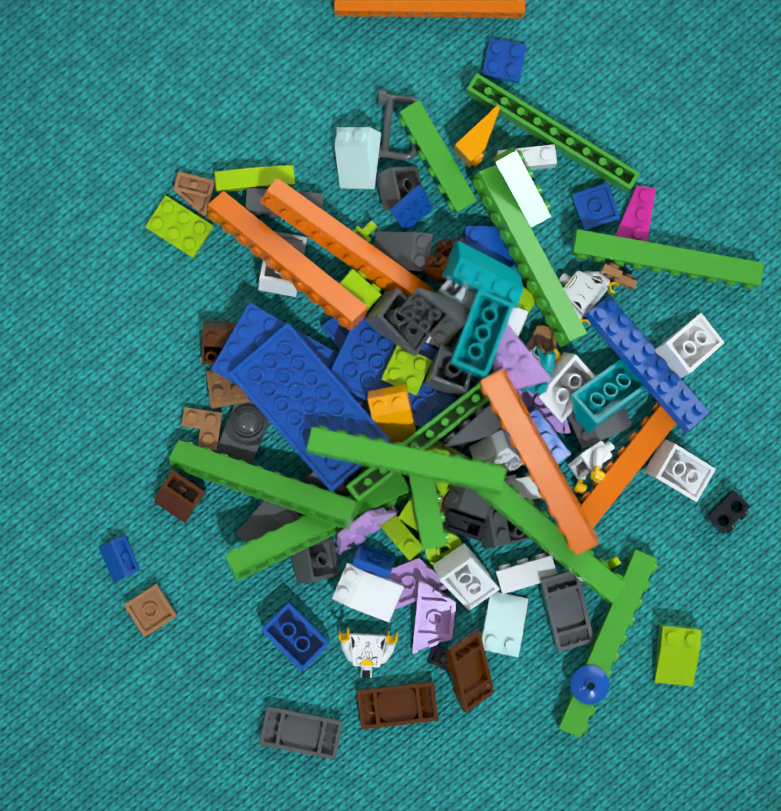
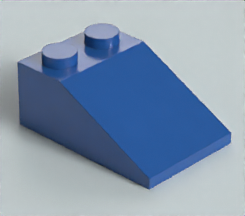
(488, 241)

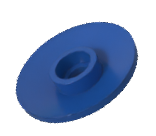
(580, 680)

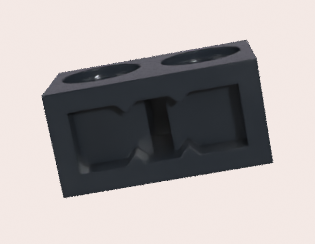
(723, 507)

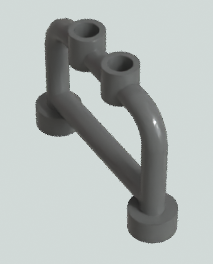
(387, 100)

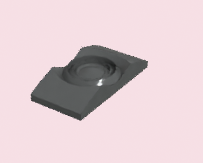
(243, 432)
(566, 610)
(301, 732)

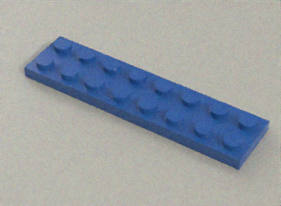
(646, 364)

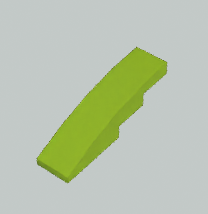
(253, 177)

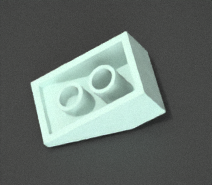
(357, 156)
(504, 623)

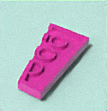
(638, 214)

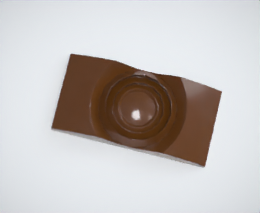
(470, 671)
(397, 705)

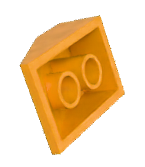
(473, 144)
(392, 412)

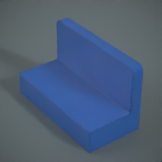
(119, 558)

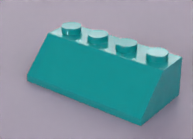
(478, 271)
(481, 334)
(605, 395)

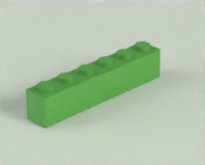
(437, 156)

